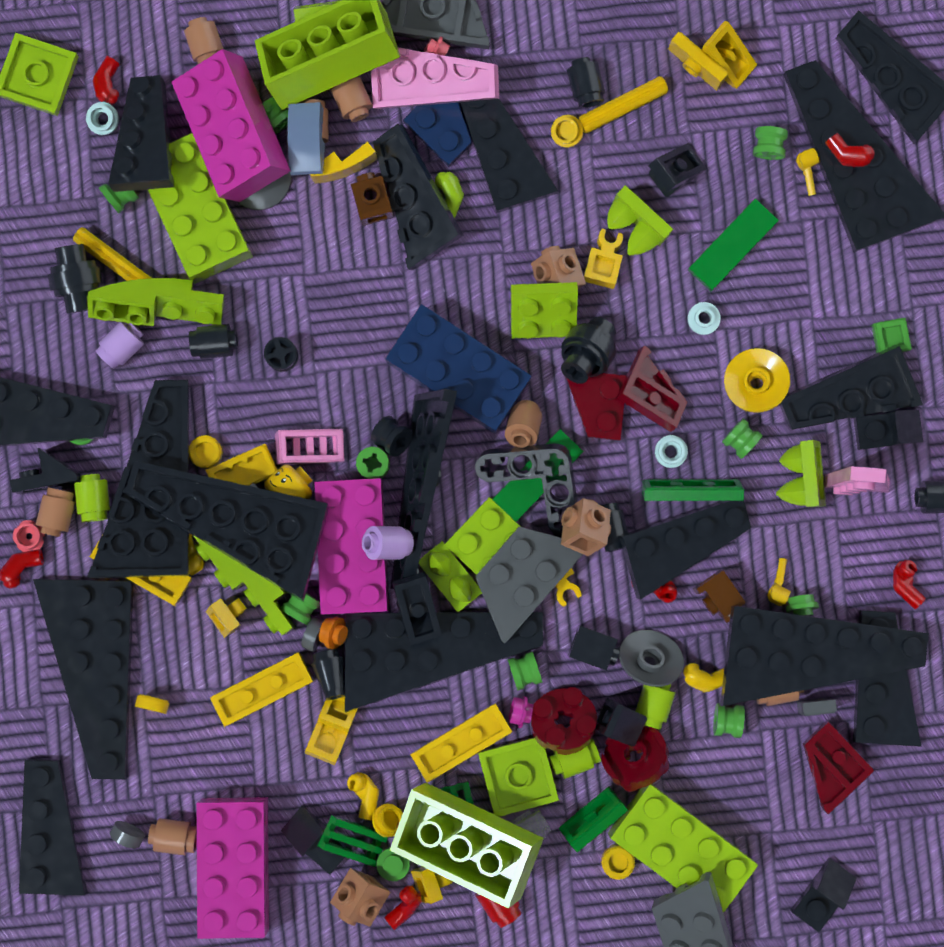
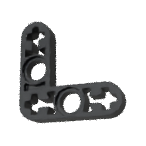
(540, 468)

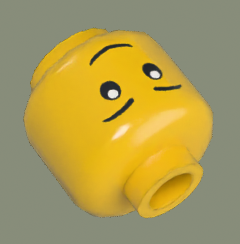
(290, 482)

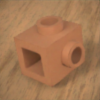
(558, 266)
(585, 527)
(359, 898)

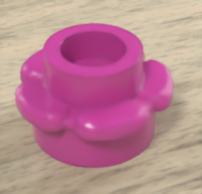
(520, 711)

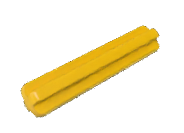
(623, 104)
(108, 256)

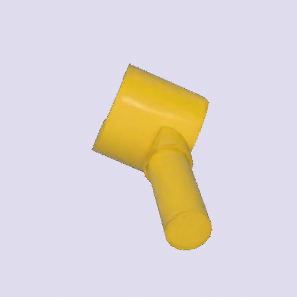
(805, 161)
(195, 561)
(777, 593)

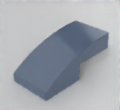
(305, 138)

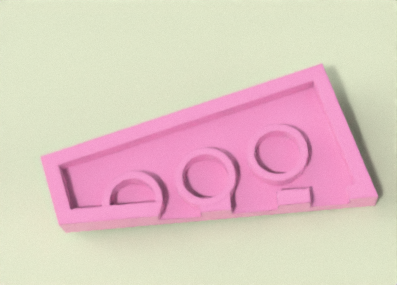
(432, 79)
(856, 480)

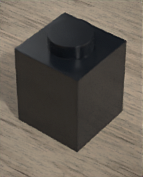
(594, 648)

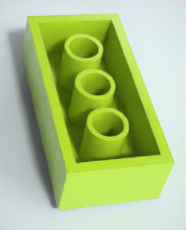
(325, 50)
(196, 218)
(466, 844)
(680, 844)

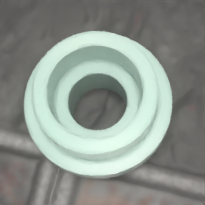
(93, 114)
(696, 325)
(680, 446)

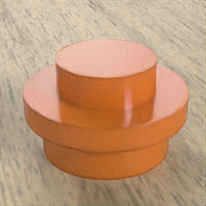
(333, 632)

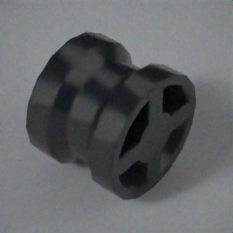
(278, 349)
(391, 436)

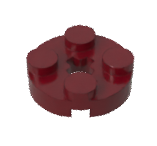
(557, 737)
(642, 772)

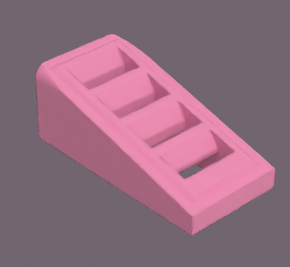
(309, 458)

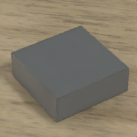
(816, 706)

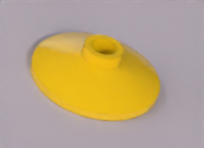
(762, 365)

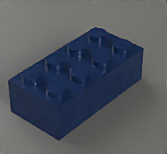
(448, 358)

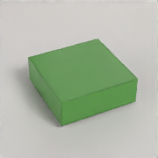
(891, 333)

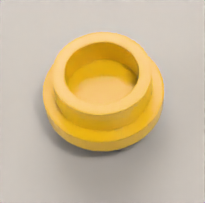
(567, 131)
(386, 819)

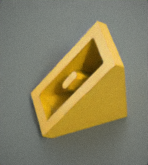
(730, 53)

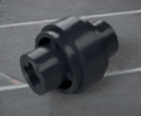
(74, 277)
(588, 350)

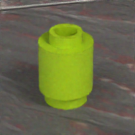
(92, 498)
(655, 704)
(575, 763)

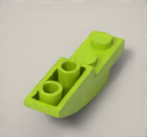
(146, 299)
(258, 590)

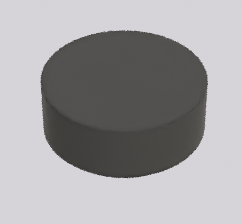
(311, 635)
(127, 834)

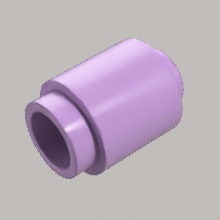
(120, 344)
(387, 542)

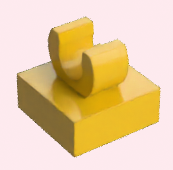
(225, 616)
(429, 884)

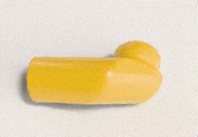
(702, 680)
(366, 791)

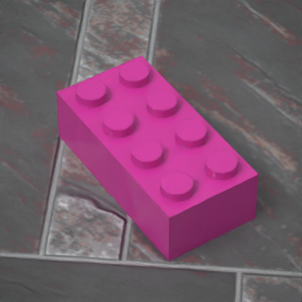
(230, 126)
(346, 575)
(232, 868)

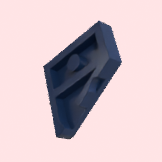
(440, 129)

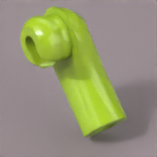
(452, 190)

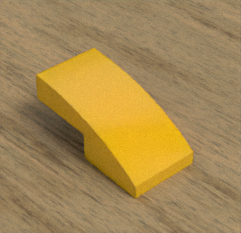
(337, 169)
(330, 731)

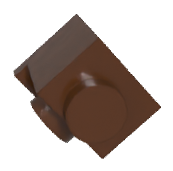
(371, 210)
(719, 595)

